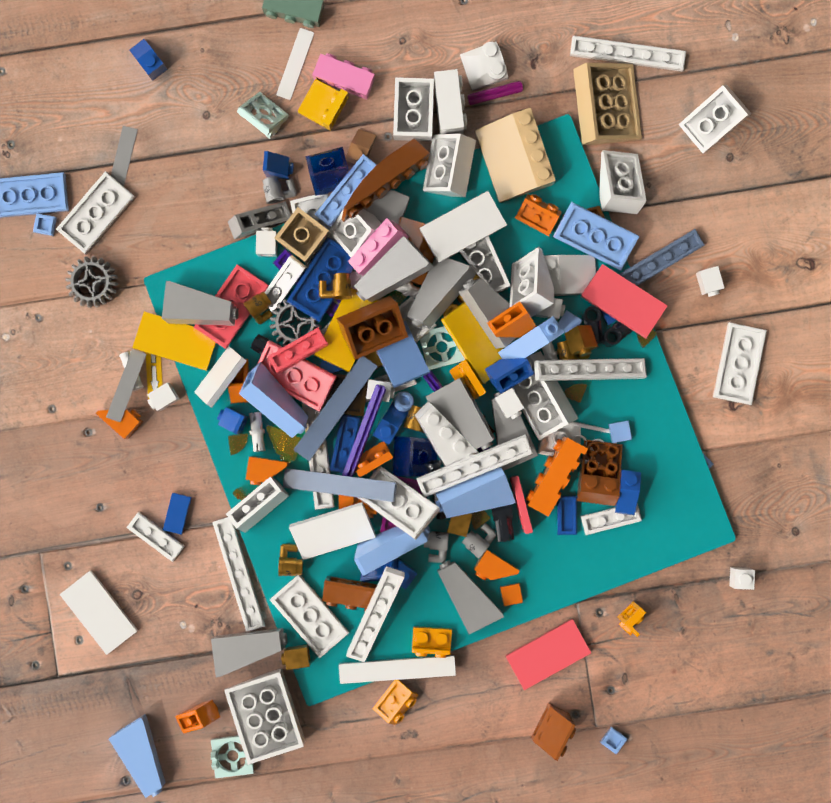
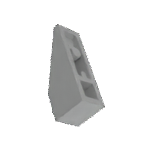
(252, 221)

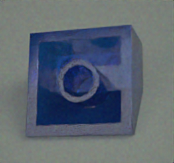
(327, 170)
(410, 456)

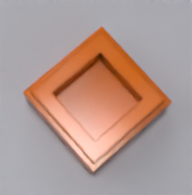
(511, 594)

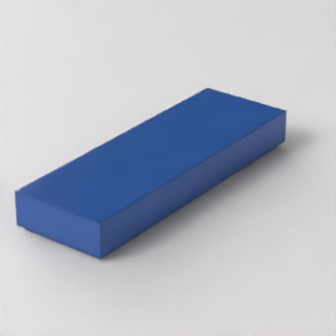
(344, 442)

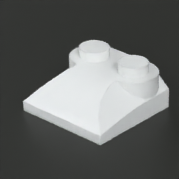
(484, 66)

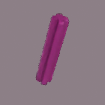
(494, 93)

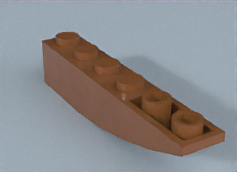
(386, 176)

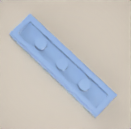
(339, 197)

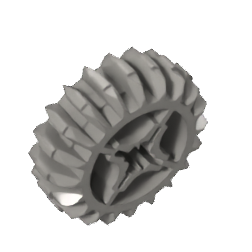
(94, 290)
(286, 324)

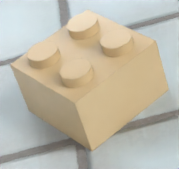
(302, 235)

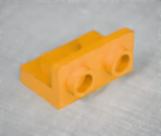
(464, 370)
(630, 616)
(431, 641)
(395, 702)

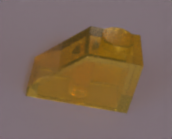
(283, 443)

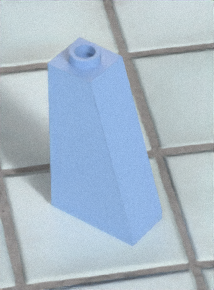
(532, 340)
(273, 400)
(476, 494)
(385, 548)
(139, 755)

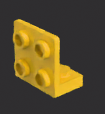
(323, 104)

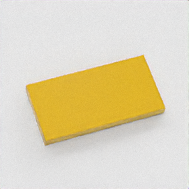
(471, 340)
(173, 341)
(337, 349)

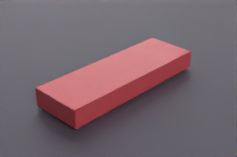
(298, 350)
(521, 505)

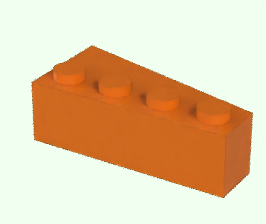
(555, 475)

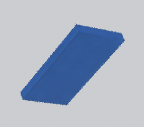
(326, 263)

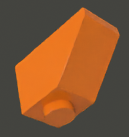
(512, 322)
(237, 383)
(128, 424)
(261, 469)
(493, 567)
(198, 716)

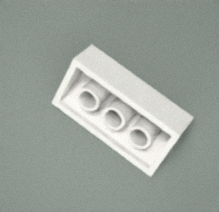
(544, 403)

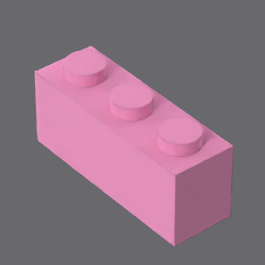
(344, 75)
(377, 246)

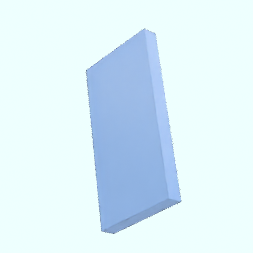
(33, 195)
(596, 236)

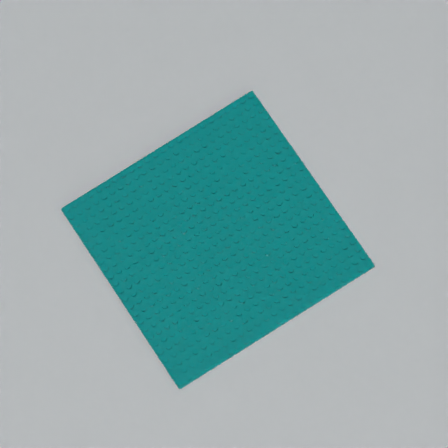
(676, 495)

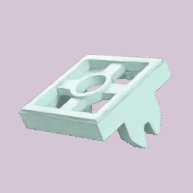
(259, 102)
(433, 364)
(220, 771)

